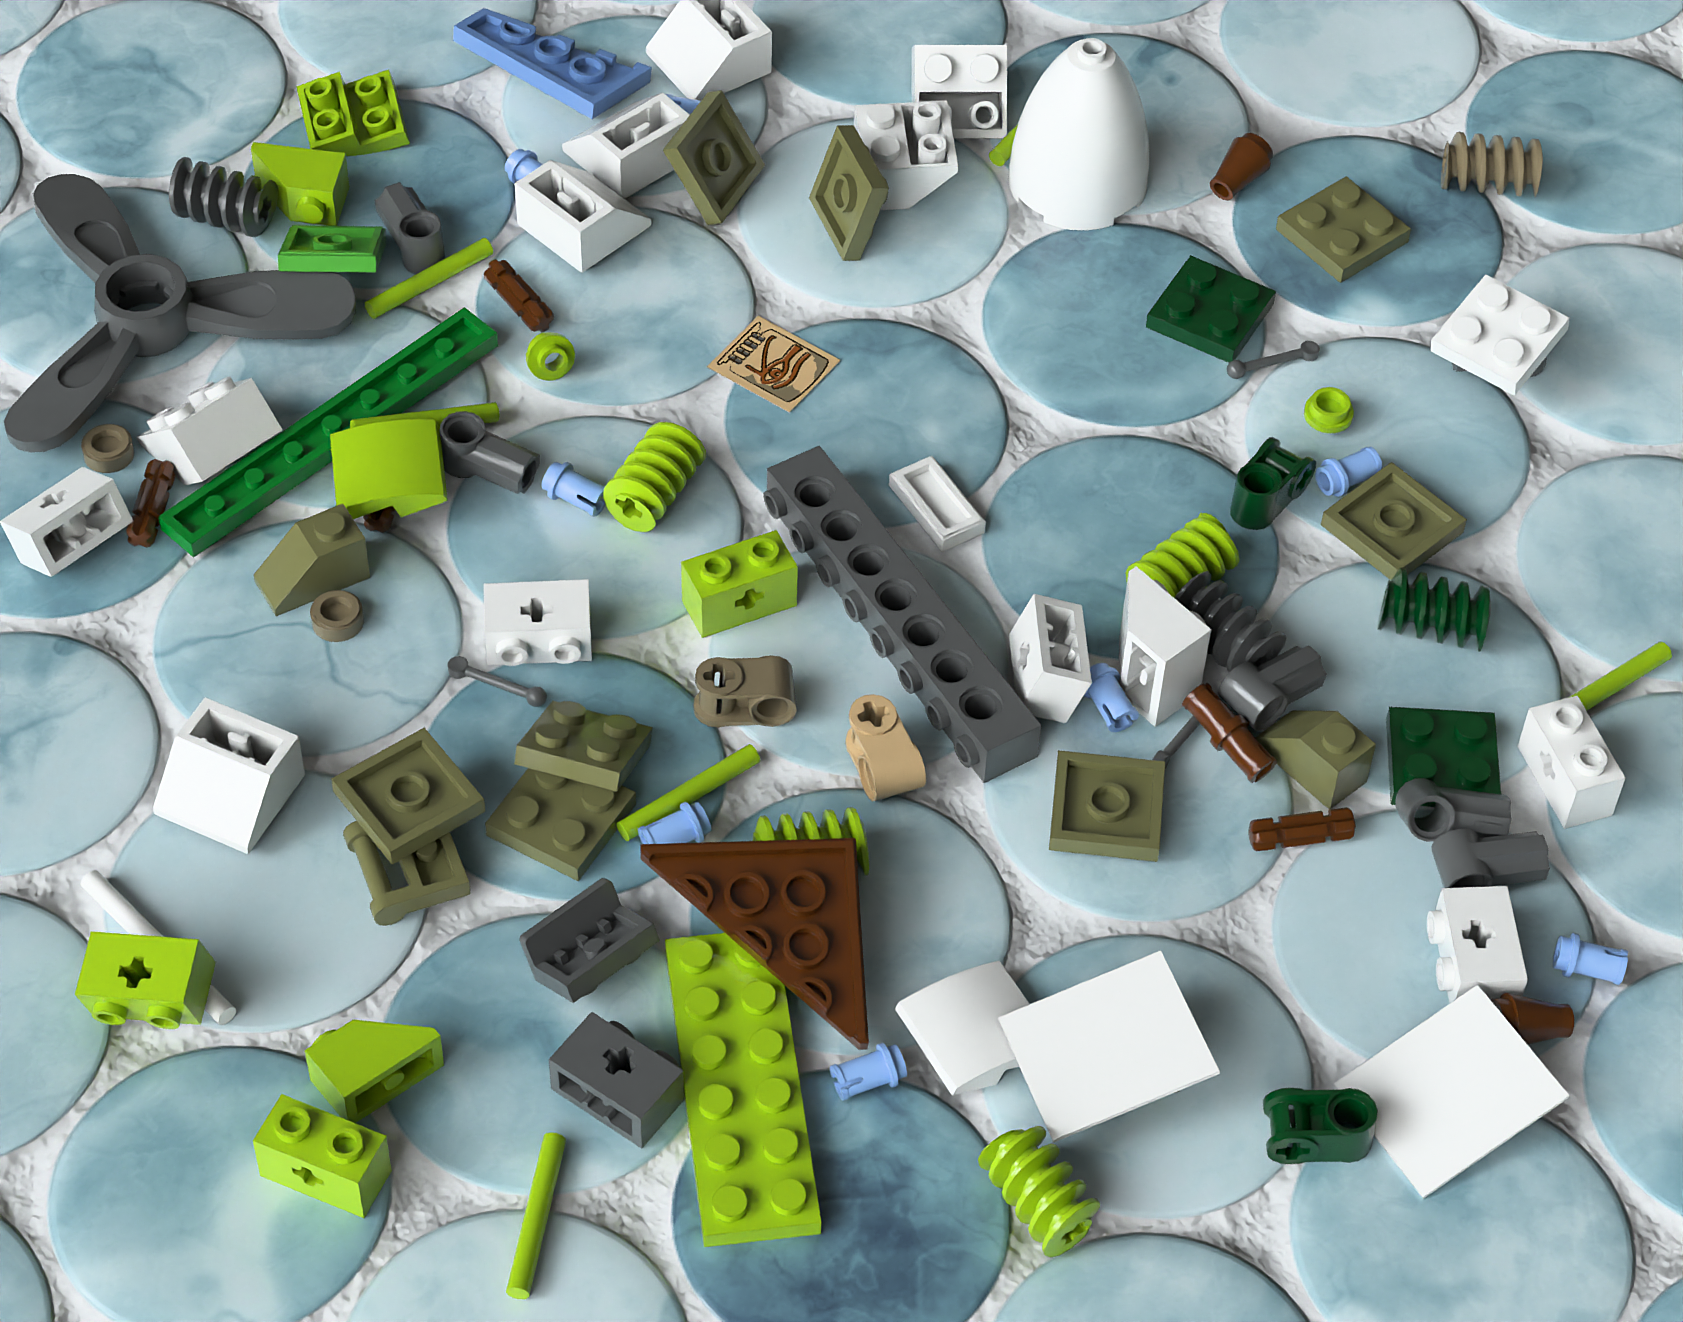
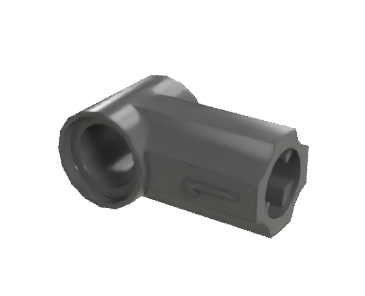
(411, 226)
(474, 451)
(1267, 690)
(1454, 809)
(1490, 861)

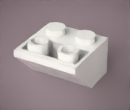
(712, 46)
(970, 81)
(629, 145)
(909, 146)
(575, 214)
(211, 429)
(1159, 648)
(228, 775)

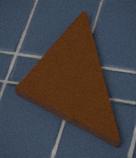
(787, 908)

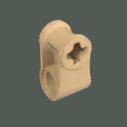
(882, 749)

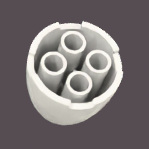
(1082, 141)

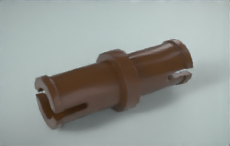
(1229, 732)

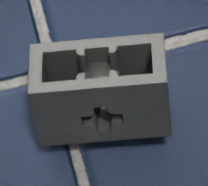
(617, 1078)

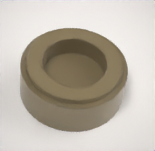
(107, 448)
(337, 616)

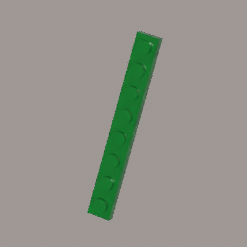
(306, 445)

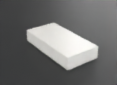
(937, 503)

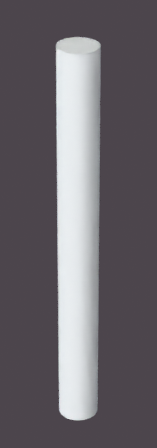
(135, 923)

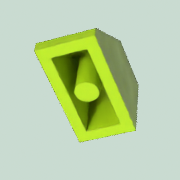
(308, 181)
(371, 1064)

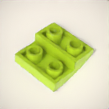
(353, 116)
(389, 466)

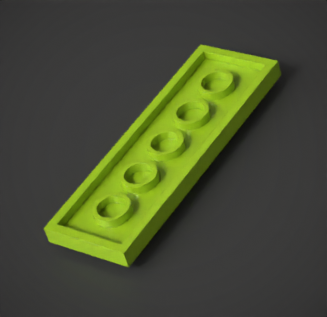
(741, 1094)

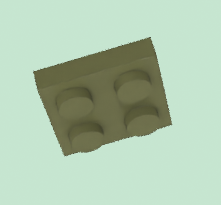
(714, 157)
(849, 193)
(1343, 229)
(1393, 521)
(584, 745)
(408, 795)
(1107, 806)
(559, 820)

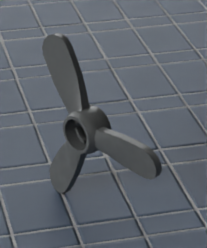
(102, 246)

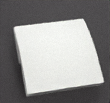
(960, 1025)

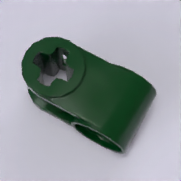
(1269, 484)
(1316, 1125)

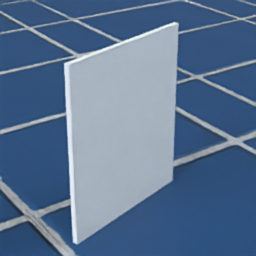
(1108, 1046)
(1454, 1090)

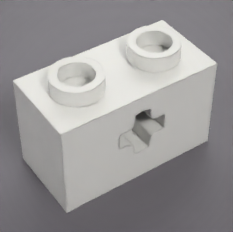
(66, 521)
(537, 622)
(1050, 657)
(1571, 762)
(1477, 942)

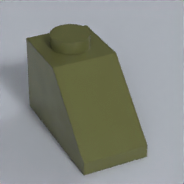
(313, 558)
(1320, 753)

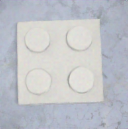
(1500, 334)

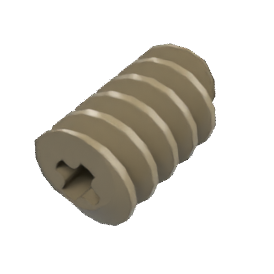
(1492, 163)

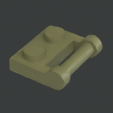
(431, 873)

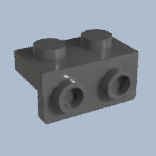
(586, 941)

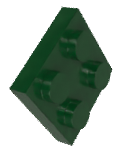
(1210, 309)
(1444, 747)

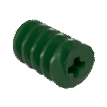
(1436, 608)

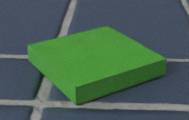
(332, 249)

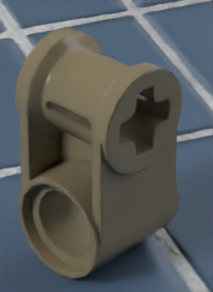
(750, 691)

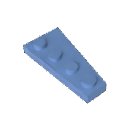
(551, 62)

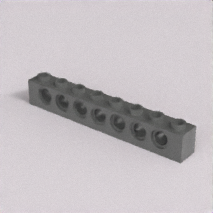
(902, 615)

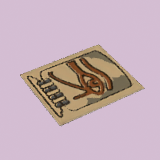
(773, 363)

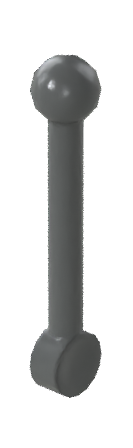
(1308, 351)
(459, 668)
(1177, 741)

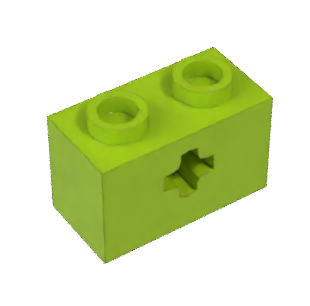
(739, 583)
(145, 979)
(322, 1155)

